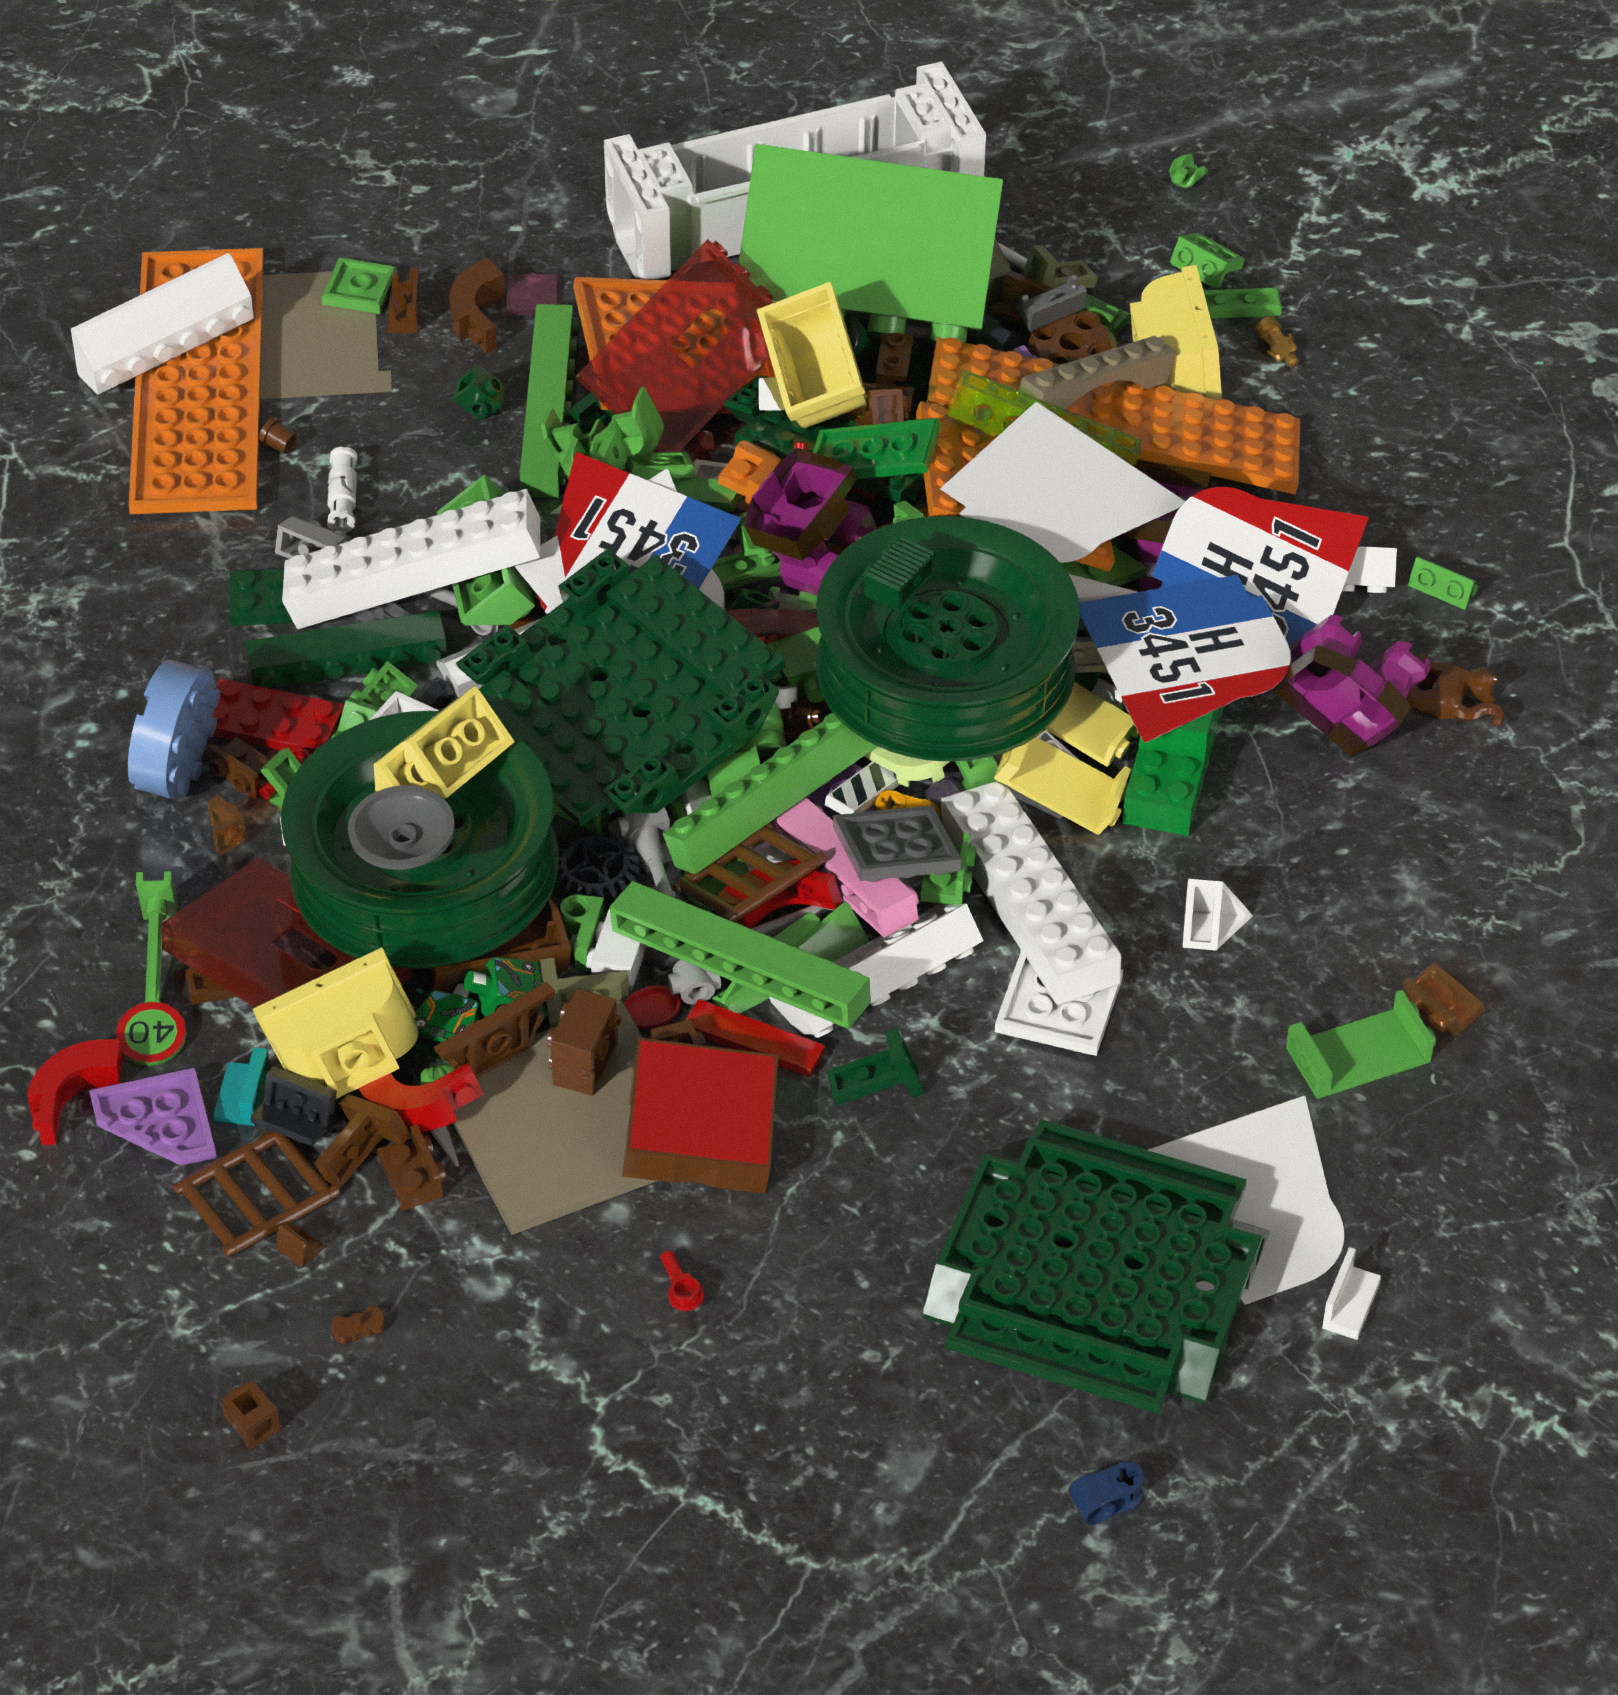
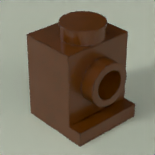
(251, 1414)

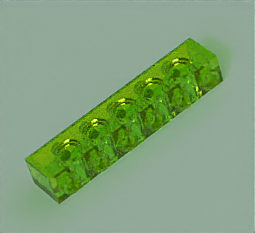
(1007, 402)

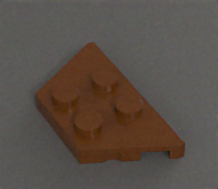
(499, 1035)

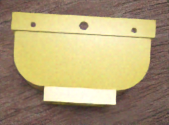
(1179, 315)
(812, 356)
(346, 1028)

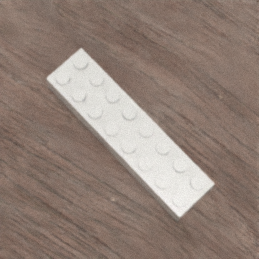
(411, 559)
(1032, 893)

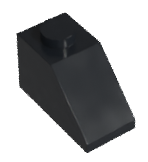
(1000, 337)

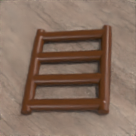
(755, 895)
(262, 1226)

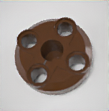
(1071, 338)

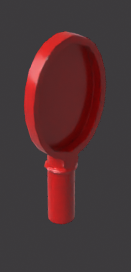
(652, 1007)

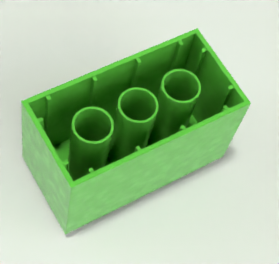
(886, 235)

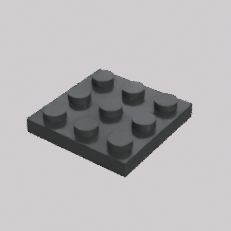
(896, 843)

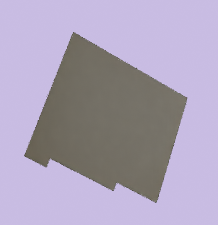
(313, 345)

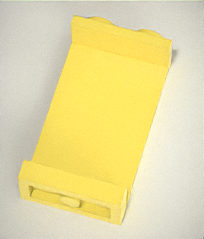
(1094, 726)
(1064, 784)

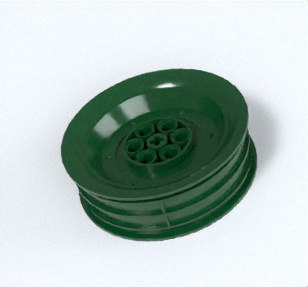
(971, 656)
(434, 914)

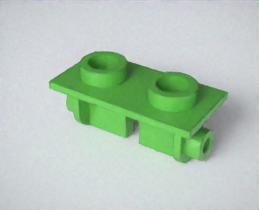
(1442, 583)

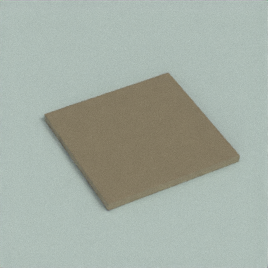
(548, 1145)

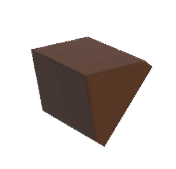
(297, 1244)

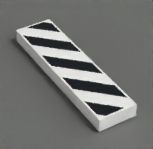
(861, 789)

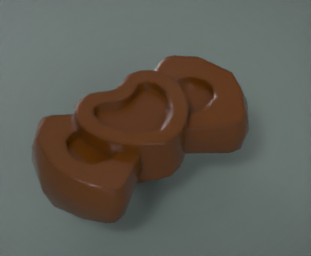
(358, 1325)

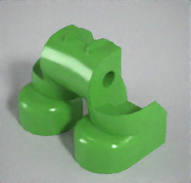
(625, 436)
(739, 763)

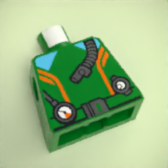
(504, 982)
(443, 1017)

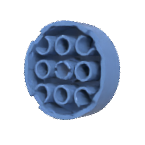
(173, 730)

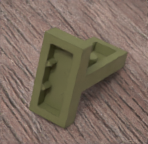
(1047, 270)
(607, 984)

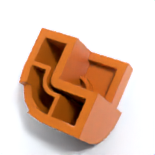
(748, 469)

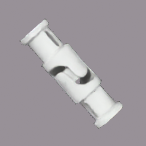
(342, 489)

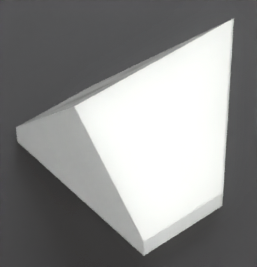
(1211, 914)

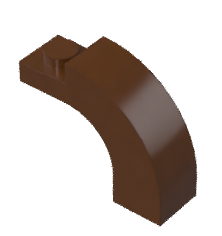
(468, 295)

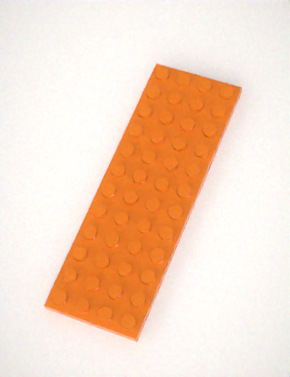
(202, 408)
(1172, 425)

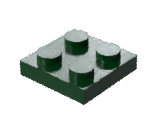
(257, 597)

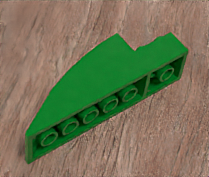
(1171, 776)

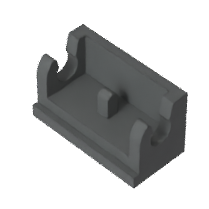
(1052, 304)

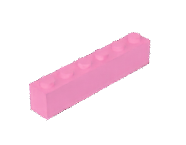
(882, 904)

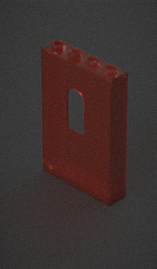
(643, 355)
(232, 935)

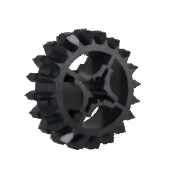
(596, 867)

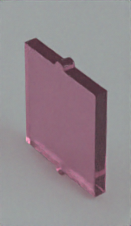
(529, 290)

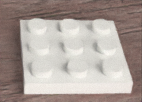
(1033, 1014)

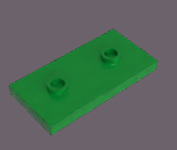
(883, 447)

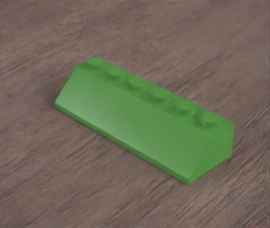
(495, 596)

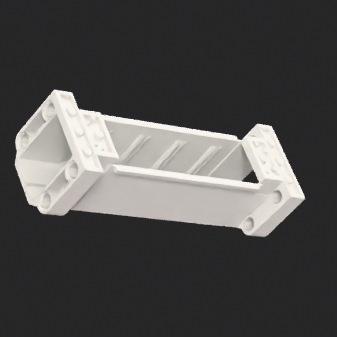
(681, 194)

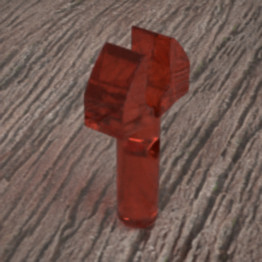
(704, 441)

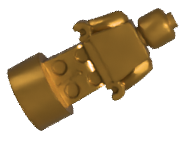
(1281, 347)

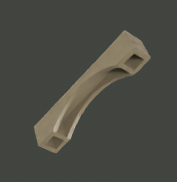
(1141, 362)

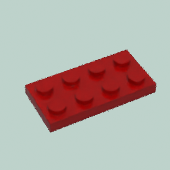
(274, 717)

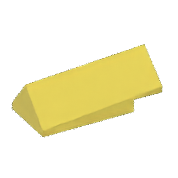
(446, 748)

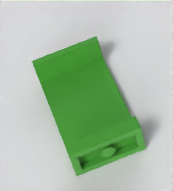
(1362, 1049)

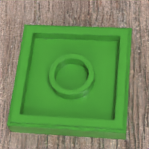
(358, 286)
(649, 465)

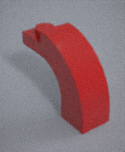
(814, 889)
(68, 1073)
(428, 1104)

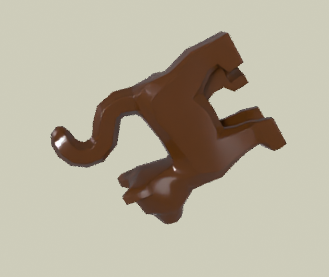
(1448, 689)

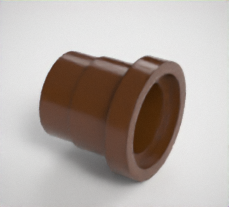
(277, 436)

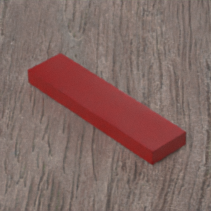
(748, 1034)

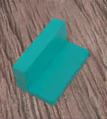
(242, 1089)

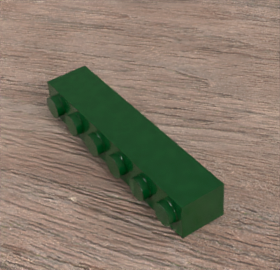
(346, 650)

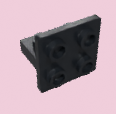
(297, 1107)

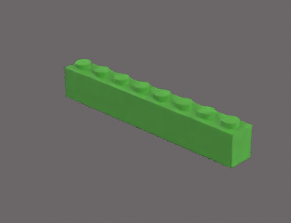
(548, 388)
(763, 794)
(741, 954)

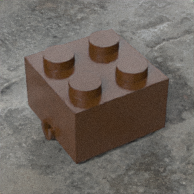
(583, 1041)

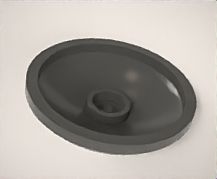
(401, 827)

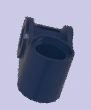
(1105, 1494)

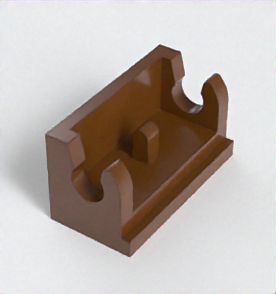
(404, 303)

